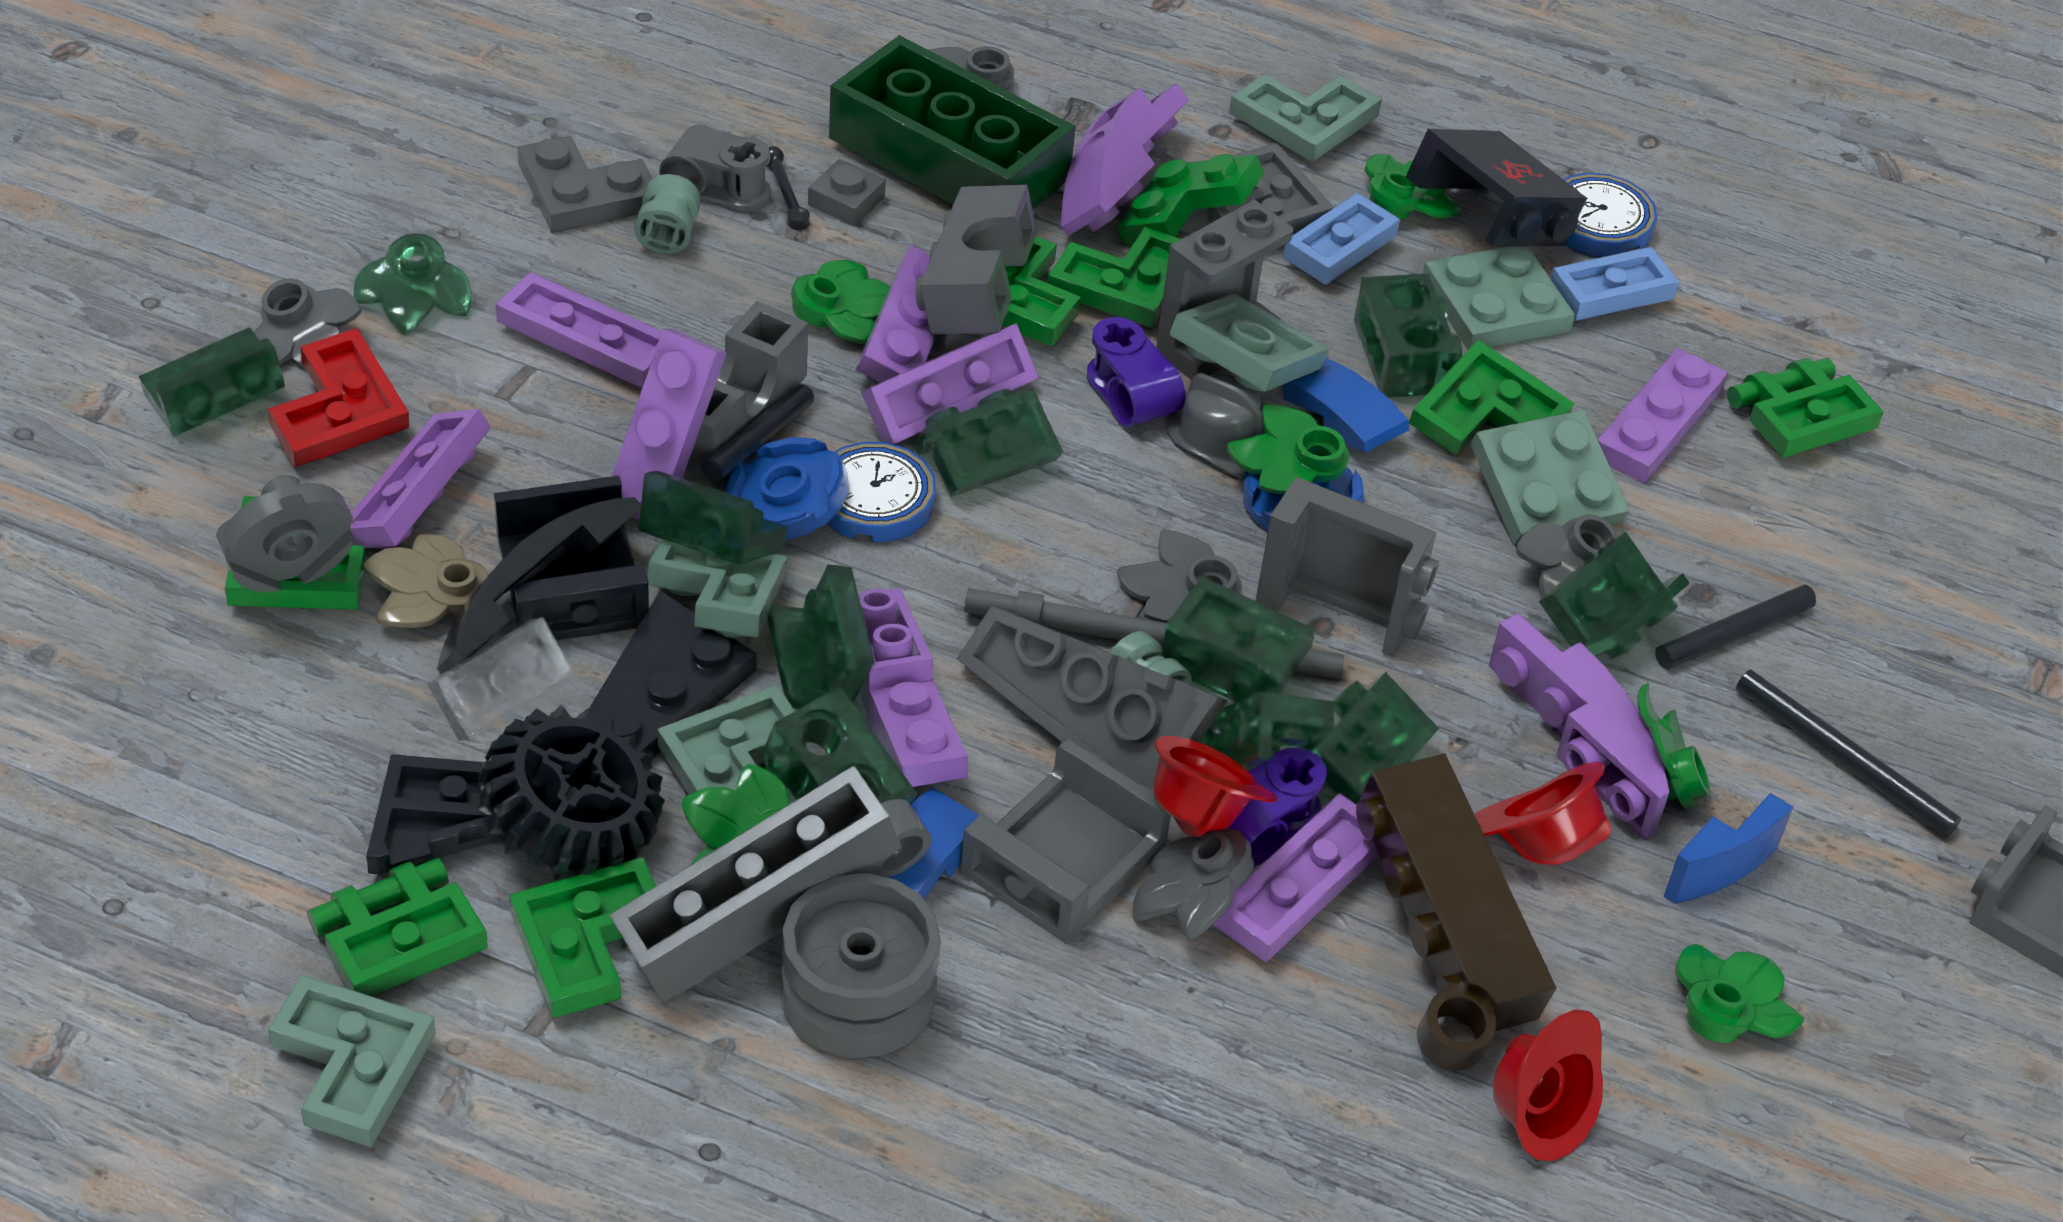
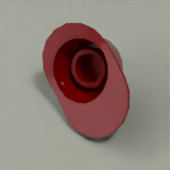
(1202, 786)
(1554, 819)
(1552, 1085)

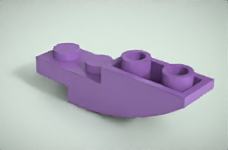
(1115, 157)
(902, 696)
(1592, 715)

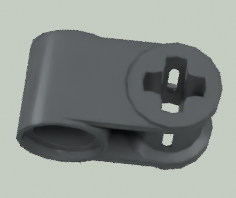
(721, 166)

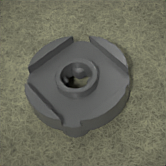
(260, 534)

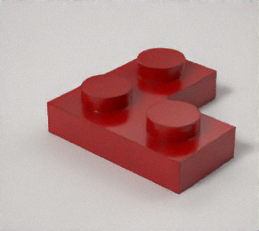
(351, 403)

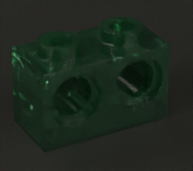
(1405, 333)
(846, 739)

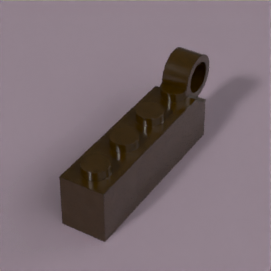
(1455, 907)

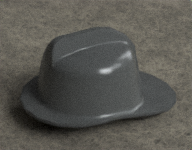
(1214, 415)

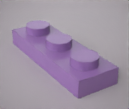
(580, 327)
(901, 330)
(950, 380)
(668, 410)
(1661, 414)
(417, 478)
(1298, 880)

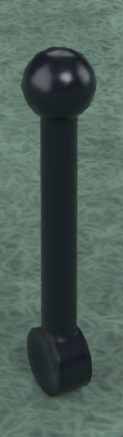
(797, 216)

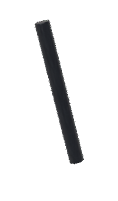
(1848, 754)

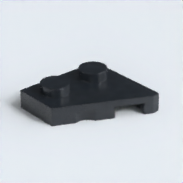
(427, 812)

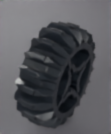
(535, 769)

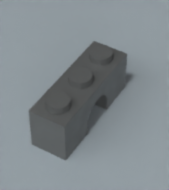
(966, 274)
(761, 366)

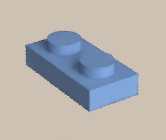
(1341, 238)
(1615, 283)

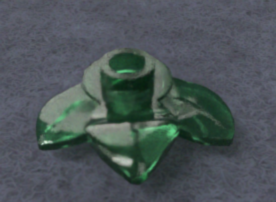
(413, 287)

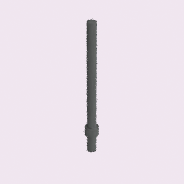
(1110, 625)

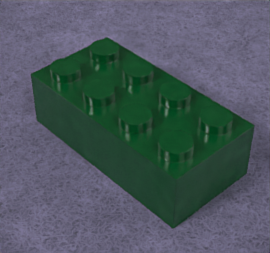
(946, 125)

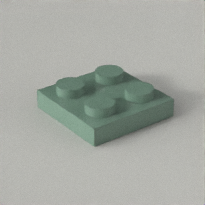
(1499, 296)
(1248, 343)
(1548, 473)

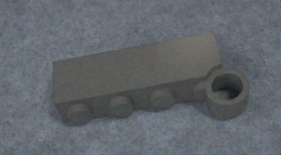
(748, 885)

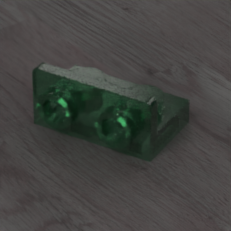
(213, 380)
(989, 441)
(707, 519)
(1611, 599)
(823, 641)
(1235, 642)
(1265, 722)
(1371, 732)

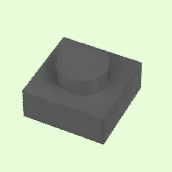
(846, 192)

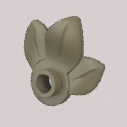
(424, 581)

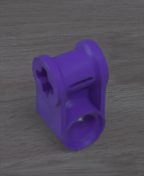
(1133, 373)
(1296, 779)

